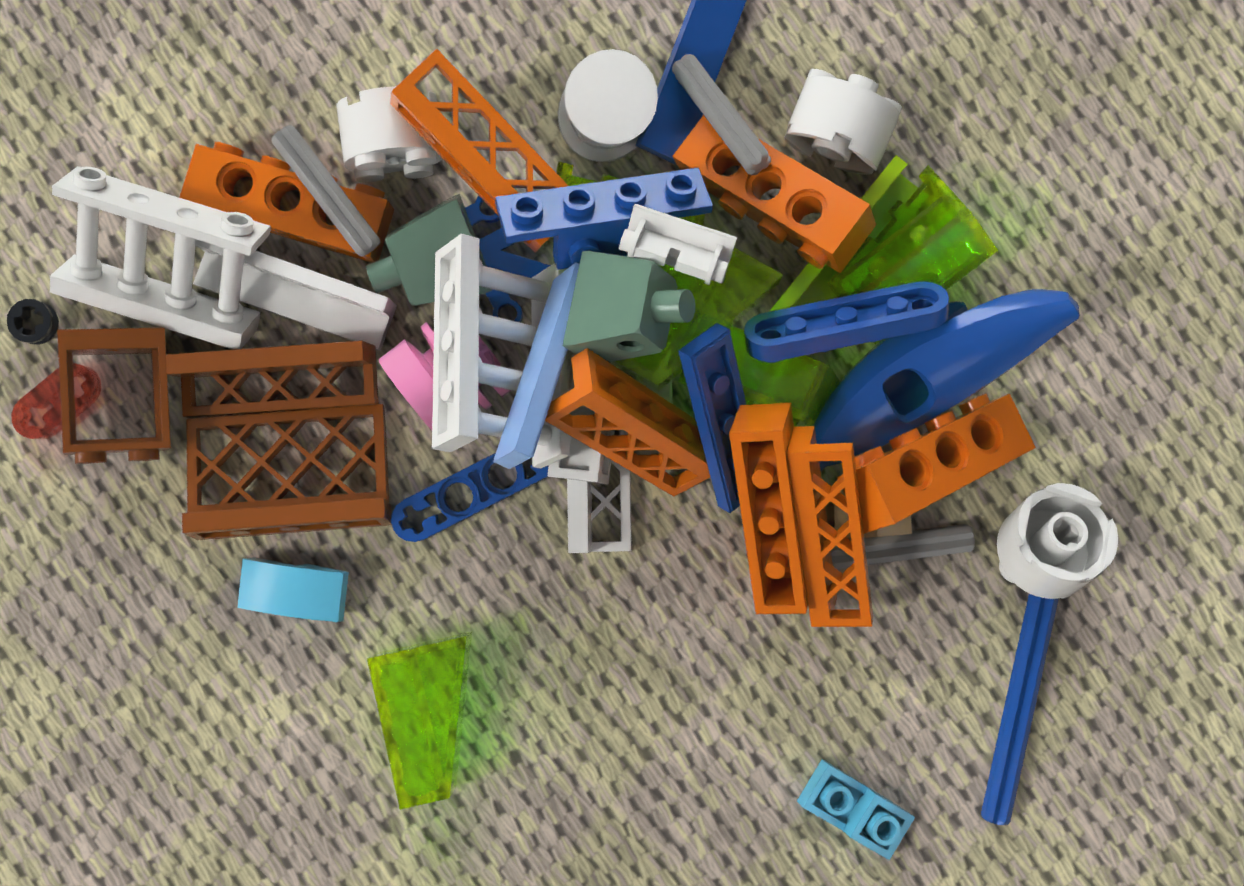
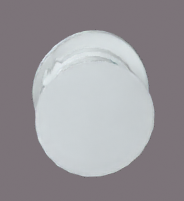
(607, 105)

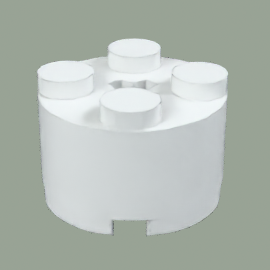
(843, 121)
(381, 140)
(1056, 541)

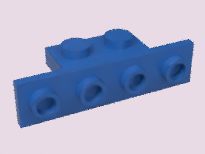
(598, 212)

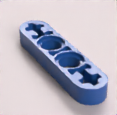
(483, 491)

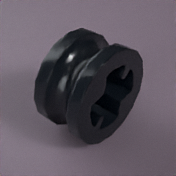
(22, 311)

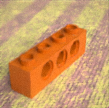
(217, 169)
(829, 241)
(939, 461)
(767, 507)

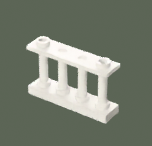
(130, 289)
(456, 349)

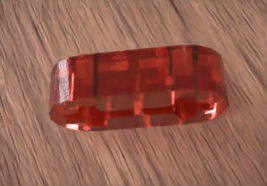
(48, 393)

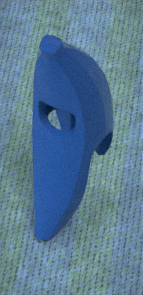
(930, 371)

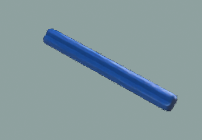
(1019, 710)

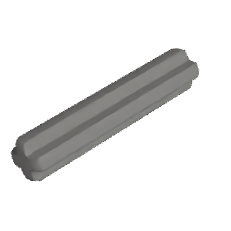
(721, 114)
(325, 190)
(911, 546)

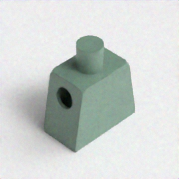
(414, 250)
(624, 307)

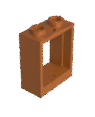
(113, 342)

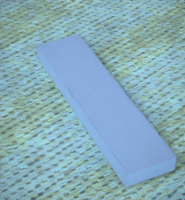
(539, 376)

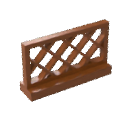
(287, 514)

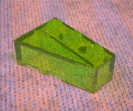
(725, 303)

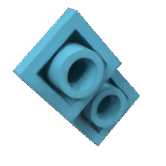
(293, 590)
(855, 809)

